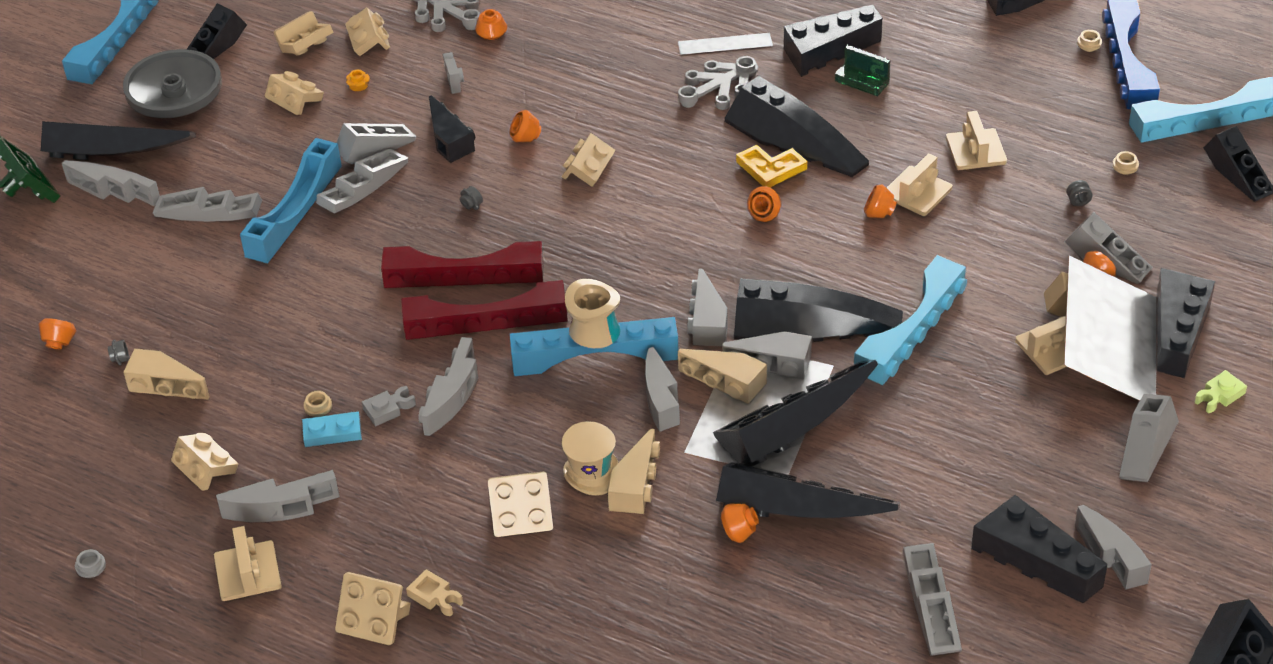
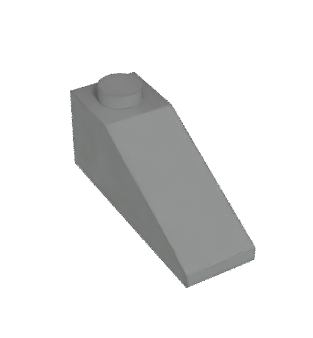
(364, 140)

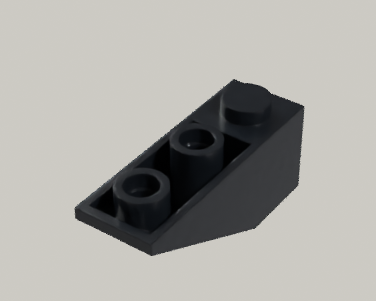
(218, 32)
(451, 135)
(1238, 164)

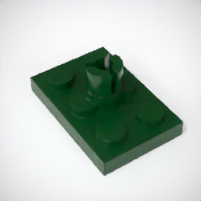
(24, 173)

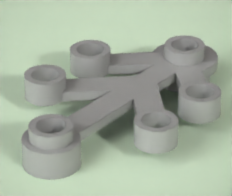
(468, 17)
(743, 68)

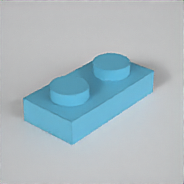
(331, 429)

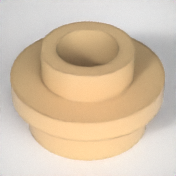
(1089, 40)
(1126, 163)
(317, 404)

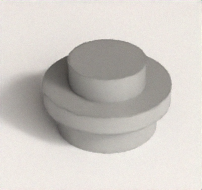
(90, 563)

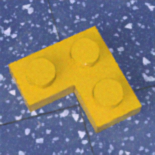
(770, 170)

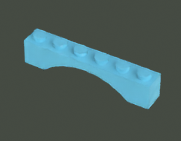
(1161, 119)
(941, 284)

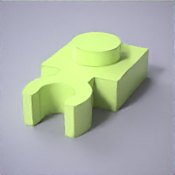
(1222, 389)

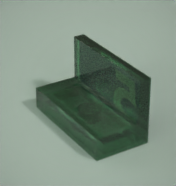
(864, 71)

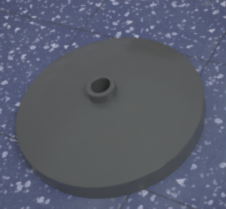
(172, 83)

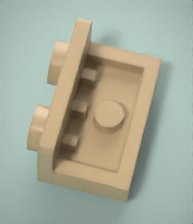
(366, 31)
(302, 33)
(291, 91)
(589, 159)
(202, 459)

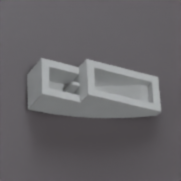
(661, 392)
(1113, 547)

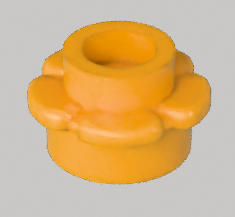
(357, 80)

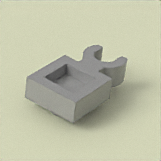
(454, 74)
(386, 407)

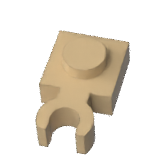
(433, 590)

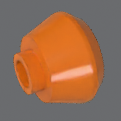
(490, 25)
(525, 127)
(880, 202)
(764, 204)
(1100, 261)
(56, 332)
(739, 521)

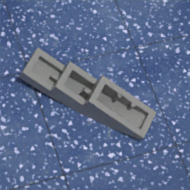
(365, 179)
(107, 180)
(205, 207)
(931, 599)

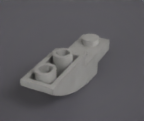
(450, 391)
(277, 503)

